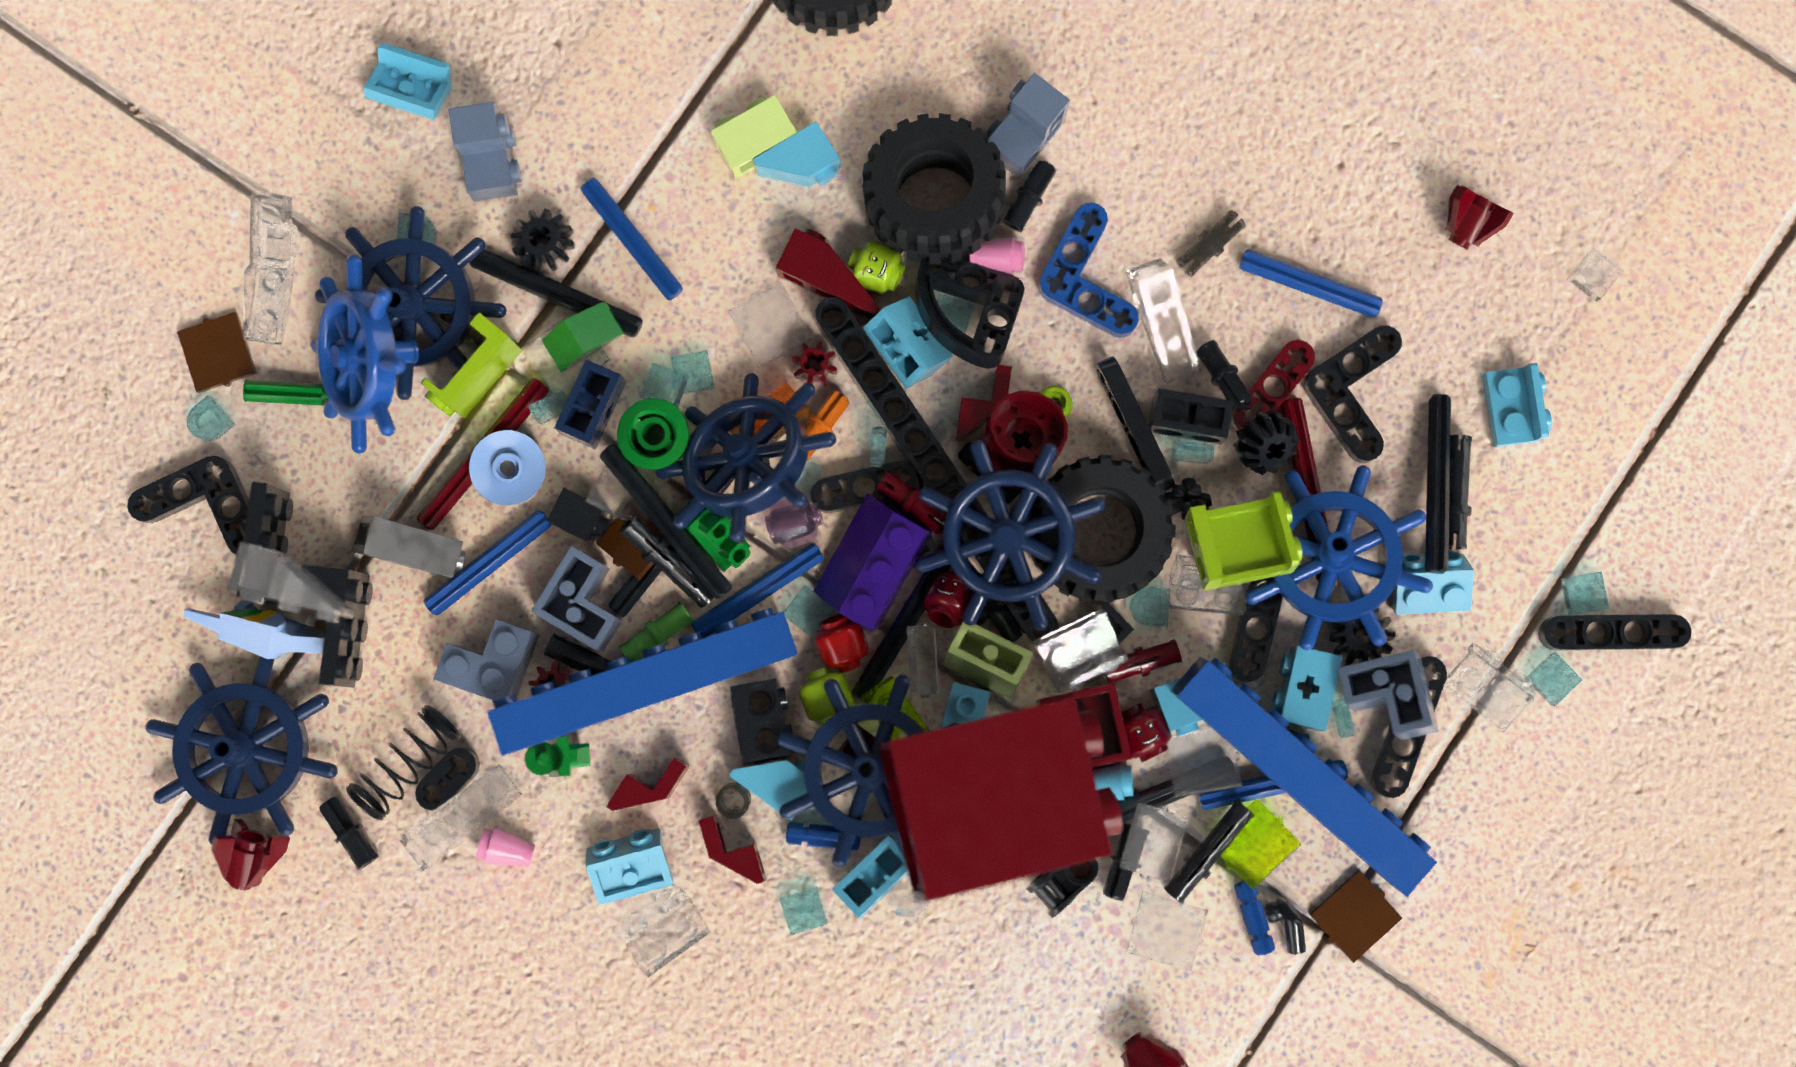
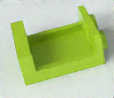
(477, 373)
(1243, 542)

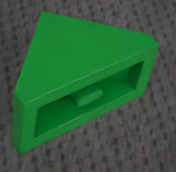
(582, 335)

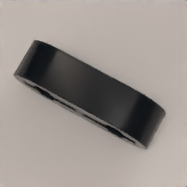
(441, 772)

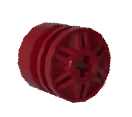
(1024, 422)

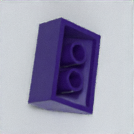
(872, 562)

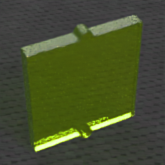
(1260, 846)

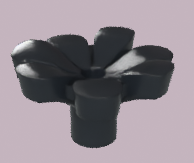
(1187, 496)

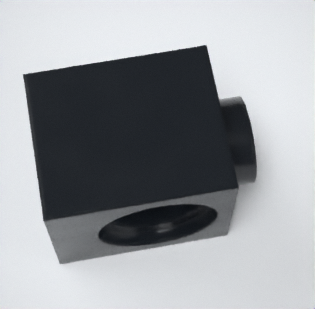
(578, 517)

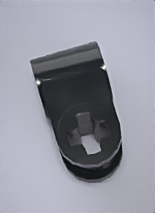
(1063, 884)

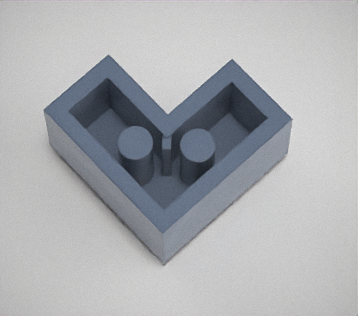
(1032, 121)
(485, 145)
(569, 605)
(497, 670)
(1392, 681)

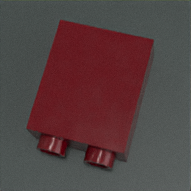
(999, 798)

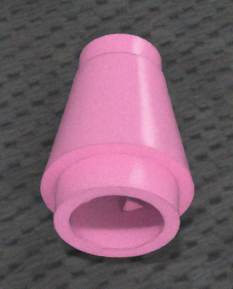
(1001, 255)
(504, 848)

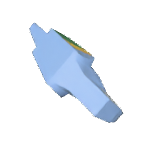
(261, 631)

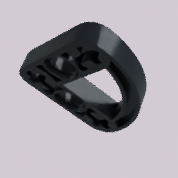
(987, 294)

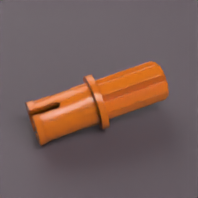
(826, 415)

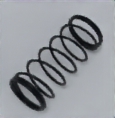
(435, 721)

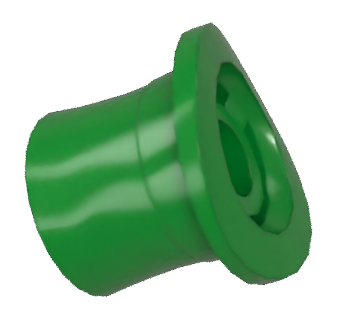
(652, 434)

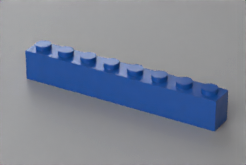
(642, 683)
(1304, 776)

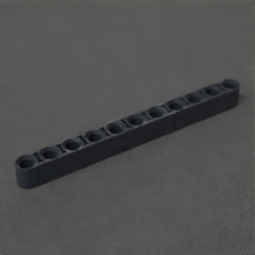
(910, 422)

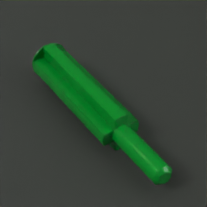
(284, 392)

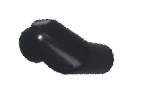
(1001, 619)
(1291, 922)

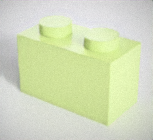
(751, 133)
(988, 659)

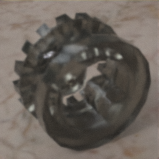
(729, 789)

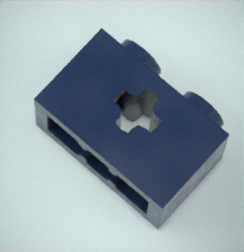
(590, 404)

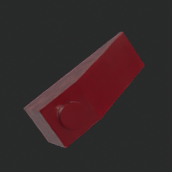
(817, 268)

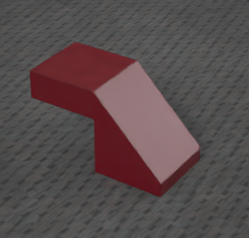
(976, 412)
(636, 792)
(743, 860)

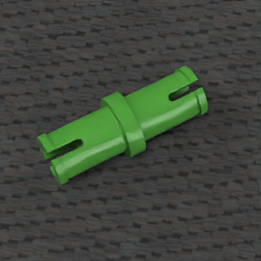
(656, 632)

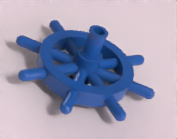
(359, 354)
(1337, 556)

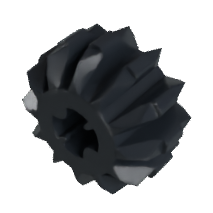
(546, 228)
(1266, 442)
(1352, 644)

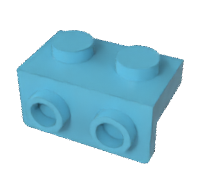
(409, 81)
(1450, 590)

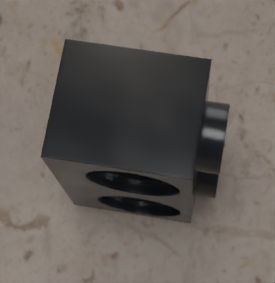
(1190, 416)
(750, 722)

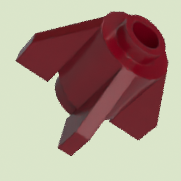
(1473, 218)
(247, 855)
(1150, 1052)

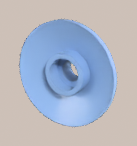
(522, 452)

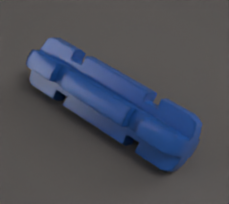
(815, 835)
(1254, 919)

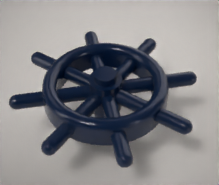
(413, 302)
(745, 456)
(1009, 534)
(240, 748)
(865, 768)

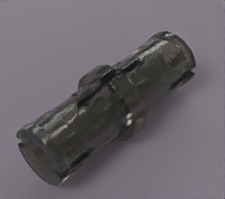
(1211, 243)

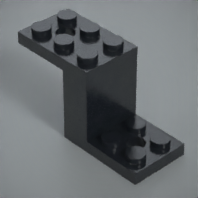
(265, 528)

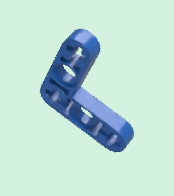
(1077, 285)

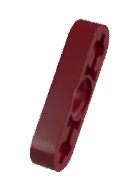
(1282, 360)

